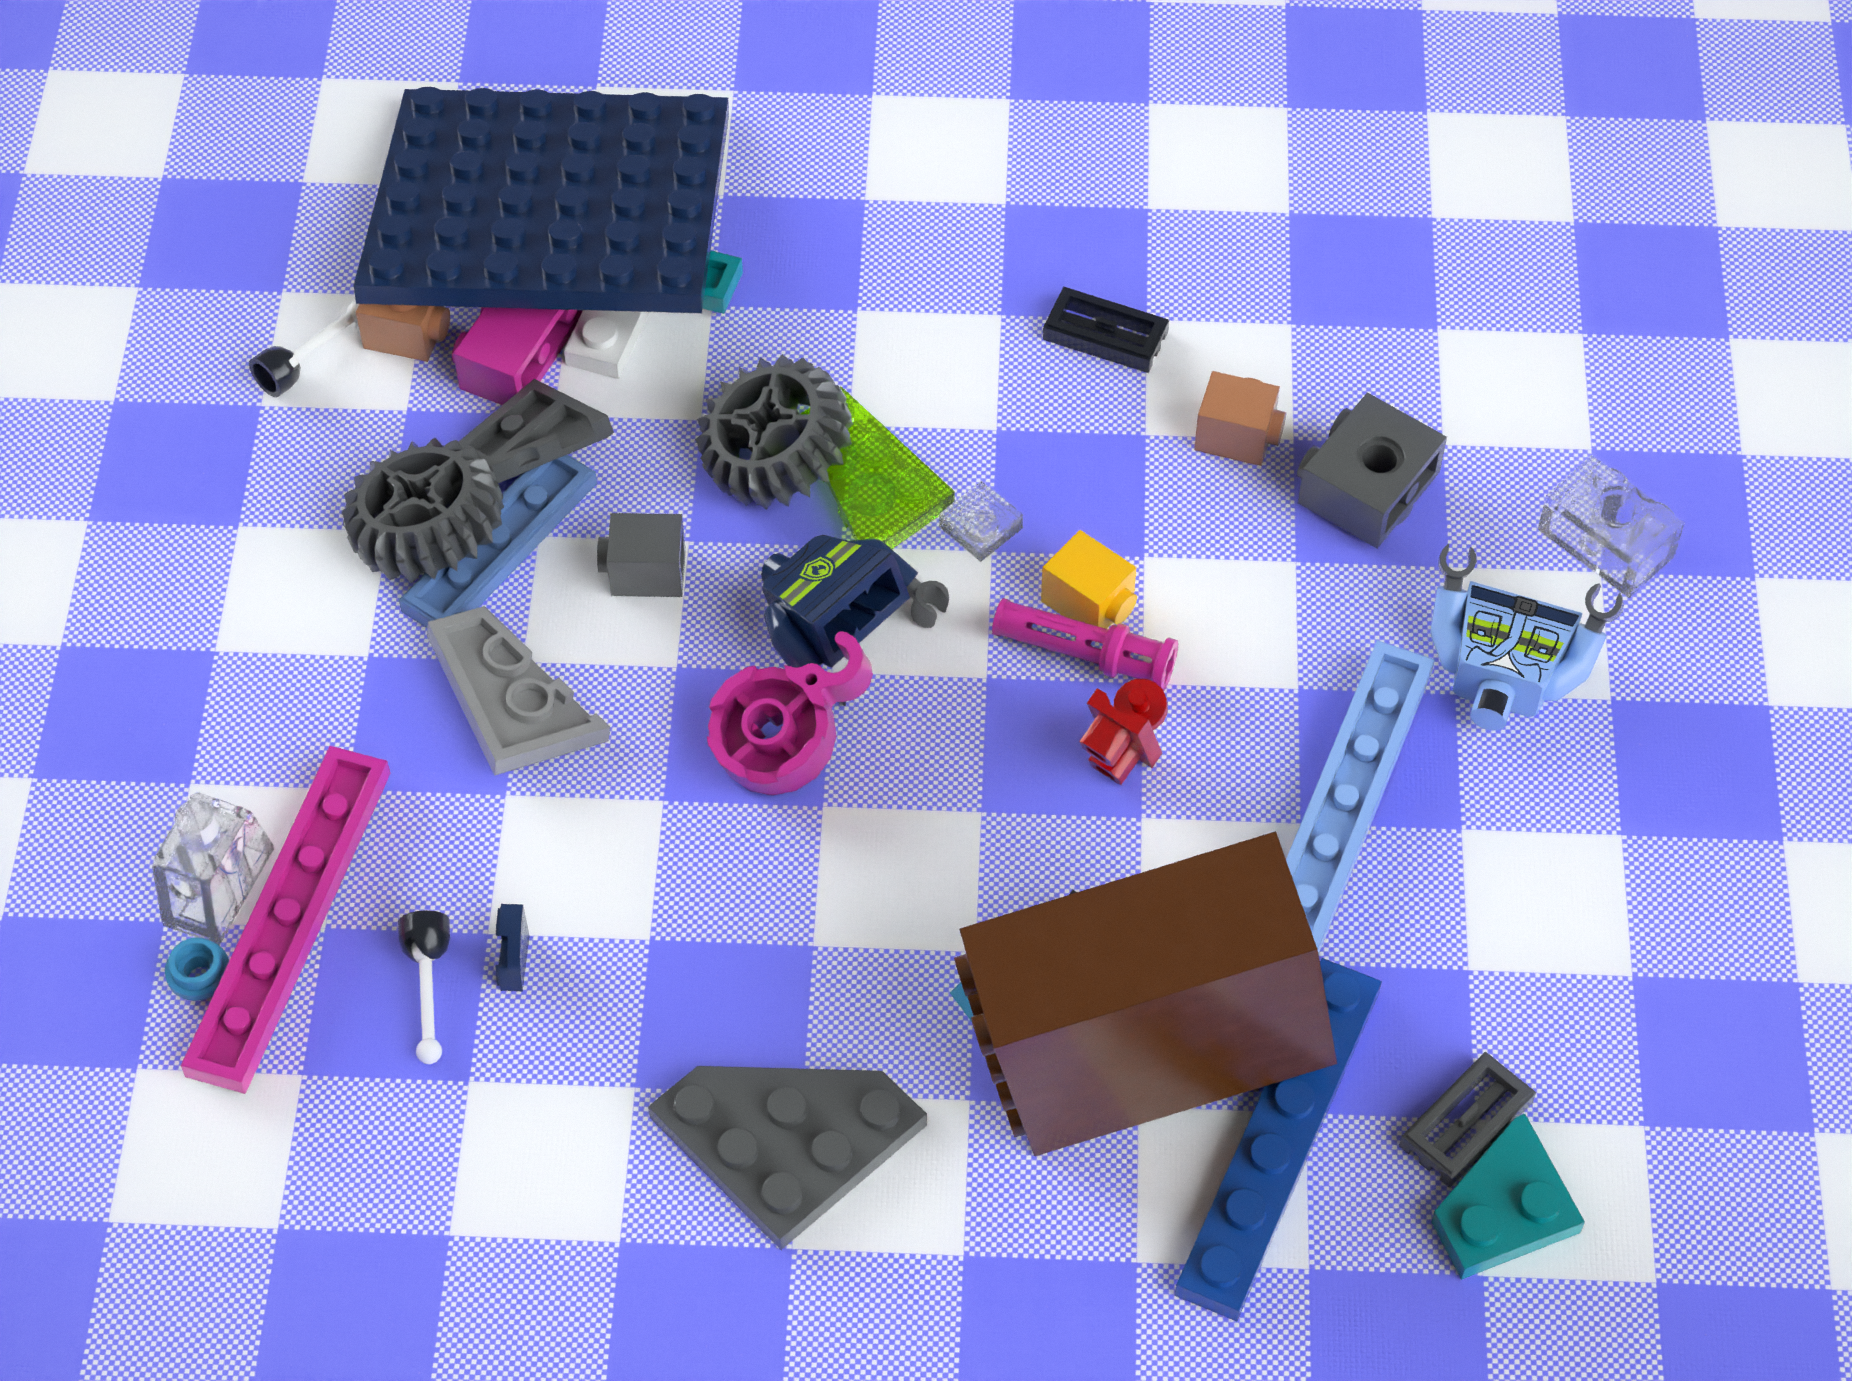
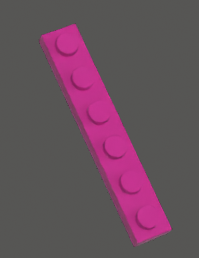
(286, 920)

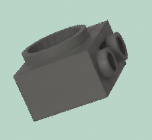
(1370, 469)

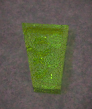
(883, 484)

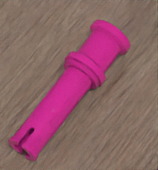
(1118, 643)

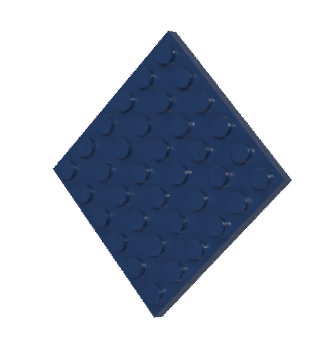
(546, 201)

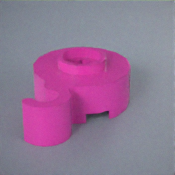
(791, 697)

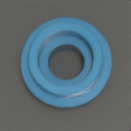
(191, 955)

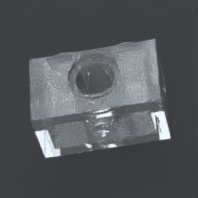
(1610, 525)

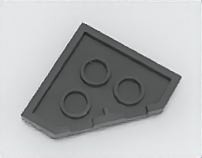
(787, 1137)

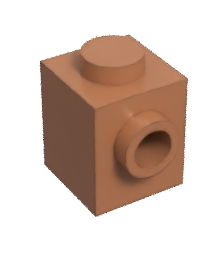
(403, 329)
(1239, 418)

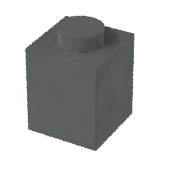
(643, 555)

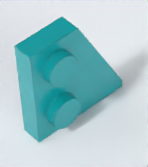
(1506, 1205)

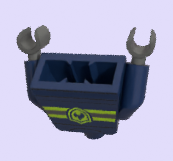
(839, 588)

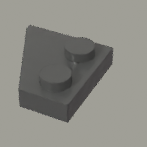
(535, 430)

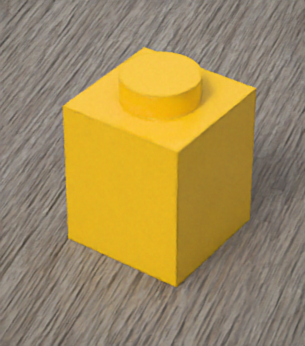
(1089, 583)

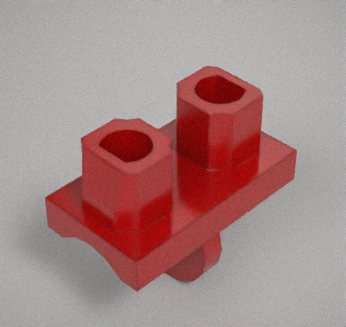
(1125, 731)

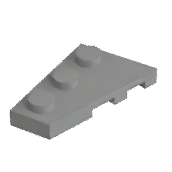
(506, 696)

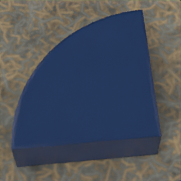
(514, 932)

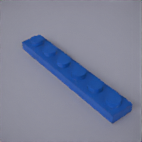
(1272, 1159)

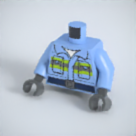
(1510, 647)

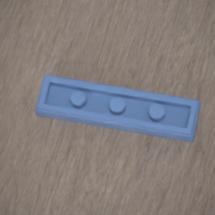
(530, 513)

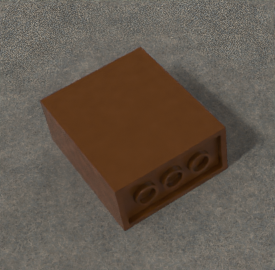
(1148, 995)

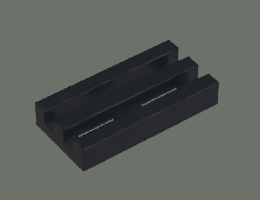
(1102, 336)

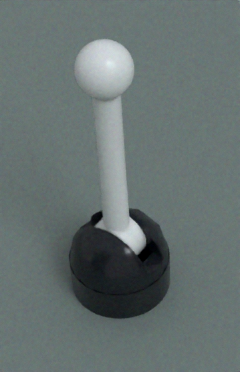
(279, 368)
(423, 939)

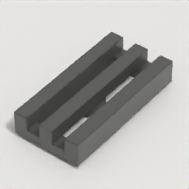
(1435, 1154)

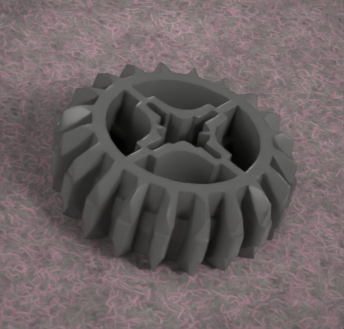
(785, 446)
(423, 510)

